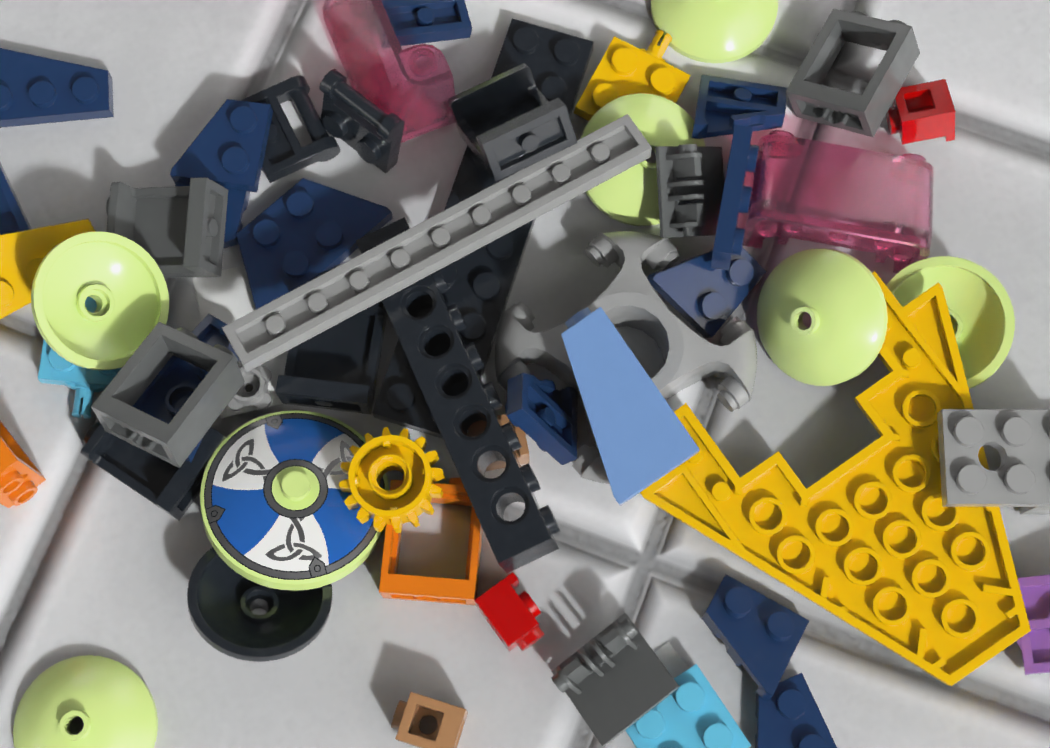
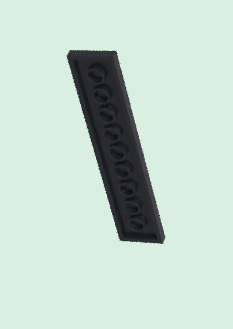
(485, 278)

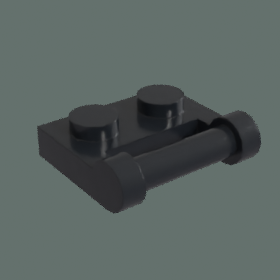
(360, 122)
(283, 149)

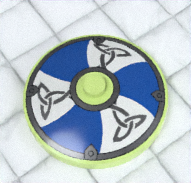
(278, 502)

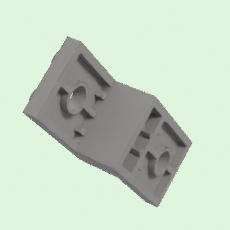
(1024, 449)

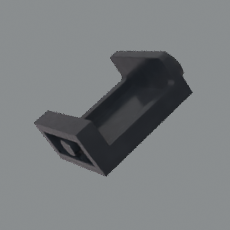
(511, 122)
(337, 365)
(156, 480)

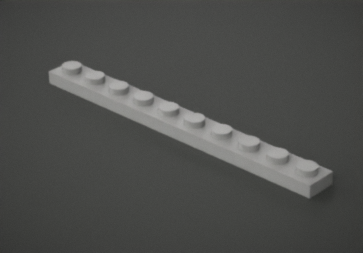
(435, 243)

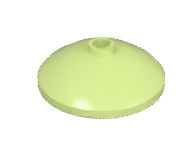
(715, 28)
(634, 193)
(127, 293)
(977, 308)
(844, 310)
(101, 691)

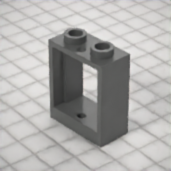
(843, 108)
(177, 439)

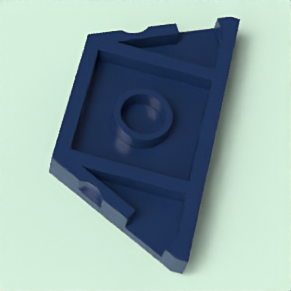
(304, 237)

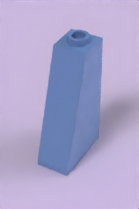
(627, 413)

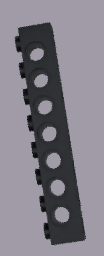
(513, 541)

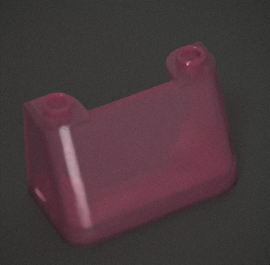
(402, 82)
(841, 198)

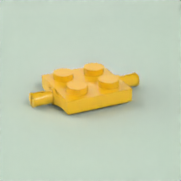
(632, 71)

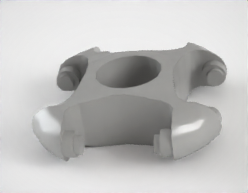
(633, 304)

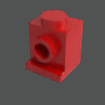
(922, 112)
(511, 614)

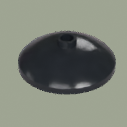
(222, 614)

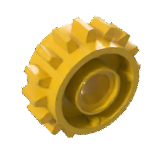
(384, 455)

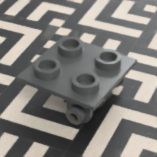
(689, 189)
(614, 679)

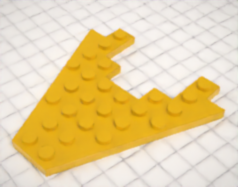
(874, 529)

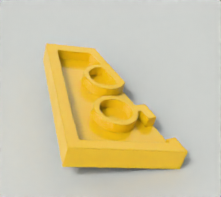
(22, 255)

